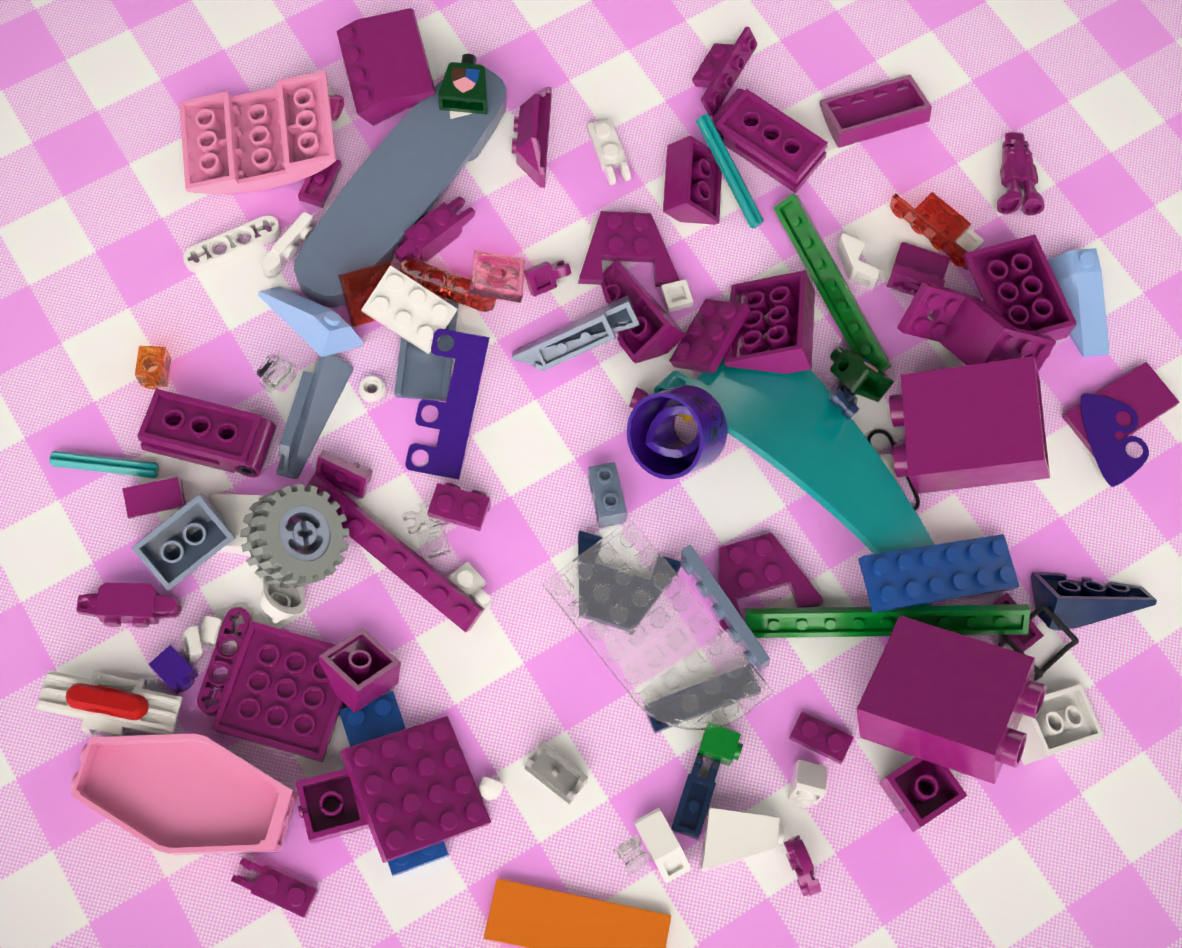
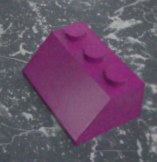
(692, 183)

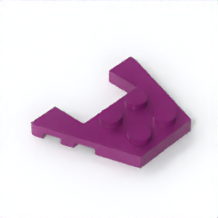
(627, 239)
(761, 566)

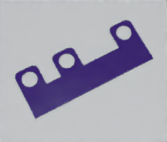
(457, 413)

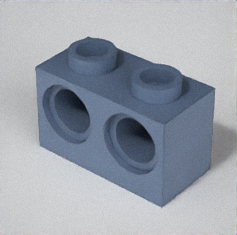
(607, 494)

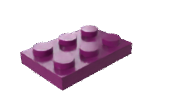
(709, 335)

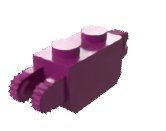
(434, 231)
(128, 604)

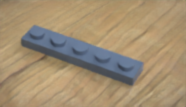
(723, 608)

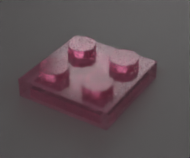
(497, 276)

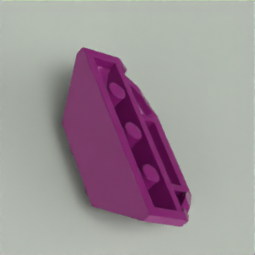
(533, 135)

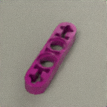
(220, 659)

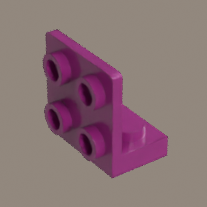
(916, 266)

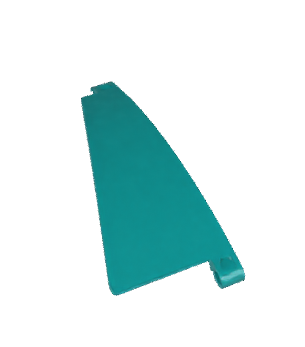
(816, 447)

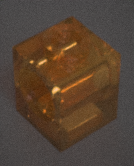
(153, 356)

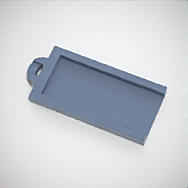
(425, 374)

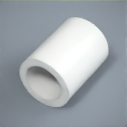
(210, 630)

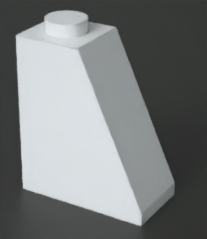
(738, 837)

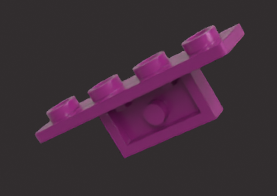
(723, 68)

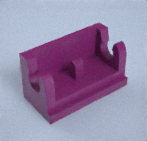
(154, 497)

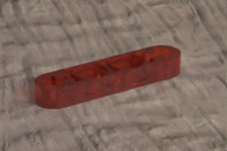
(446, 288)

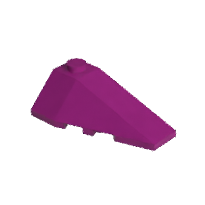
(656, 331)

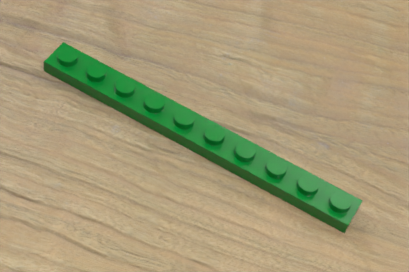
(864, 623)

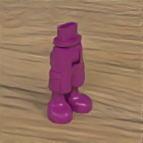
(1017, 171)

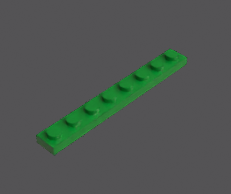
(830, 282)

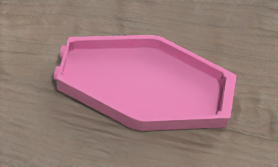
(183, 794)

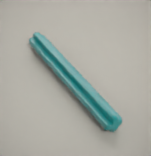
(729, 171)

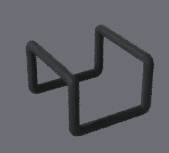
(1039, 672)

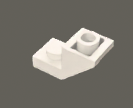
(850, 251)
(662, 845)

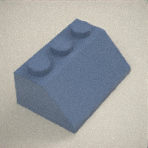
(184, 541)

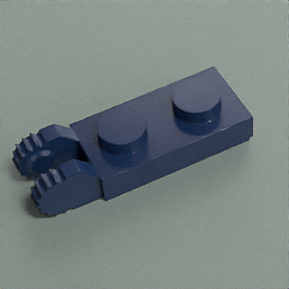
(695, 800)

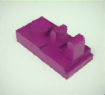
(343, 475)

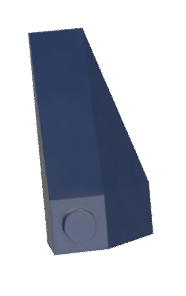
(1085, 601)

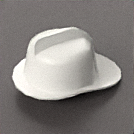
(282, 602)

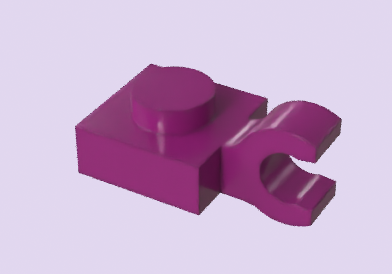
(544, 276)

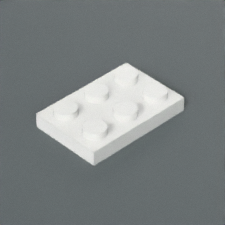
(408, 309)

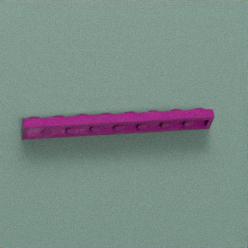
(402, 559)

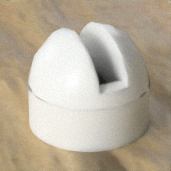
(490, 788)

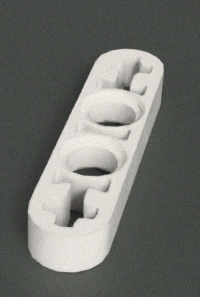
(230, 239)

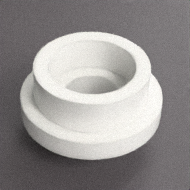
(369, 382)

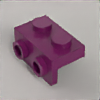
(459, 506)

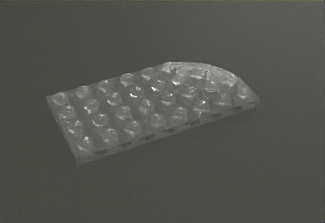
(656, 633)

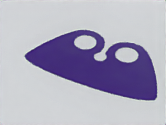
(1100, 426)

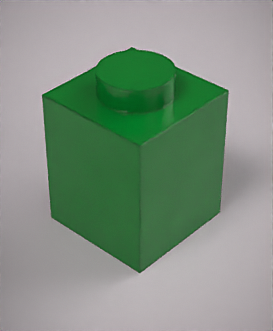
(720, 745)

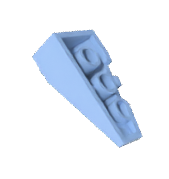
(1082, 286)
(312, 322)

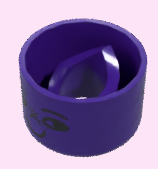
(654, 437)

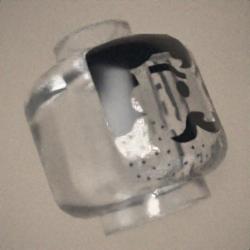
(276, 373)

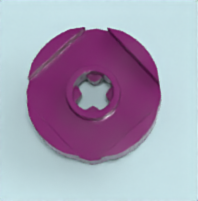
(803, 866)

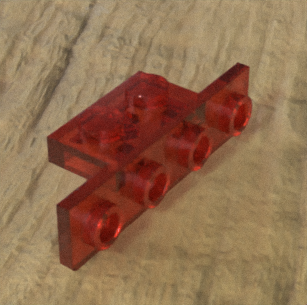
(936, 222)

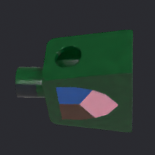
(464, 87)
(854, 369)

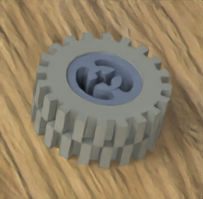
(273, 542)

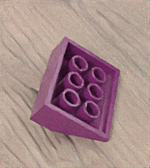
(385, 64)
(1021, 286)
(778, 327)

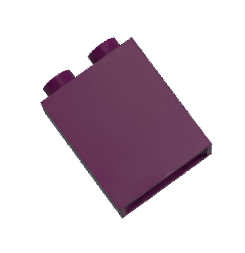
(971, 426)
(950, 700)

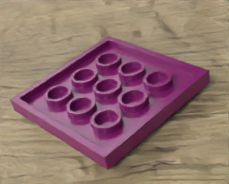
(280, 694)
(415, 788)

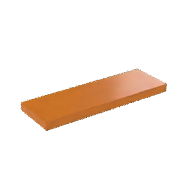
(555, 919)

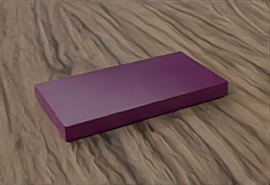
(1140, 390)

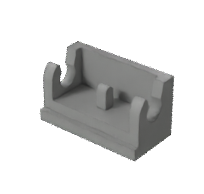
(556, 773)

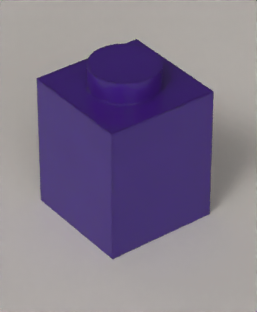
(174, 670)

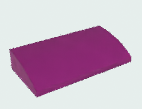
(875, 110)

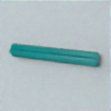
(104, 464)

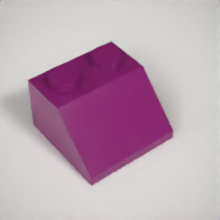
(360, 669)

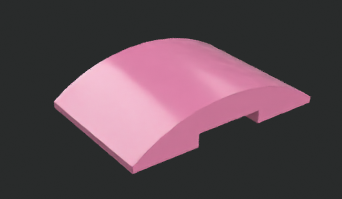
(257, 136)

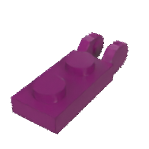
(278, 888)

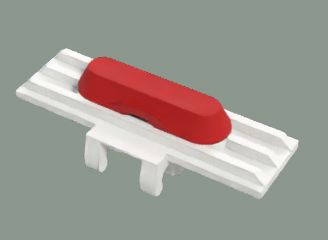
(109, 708)

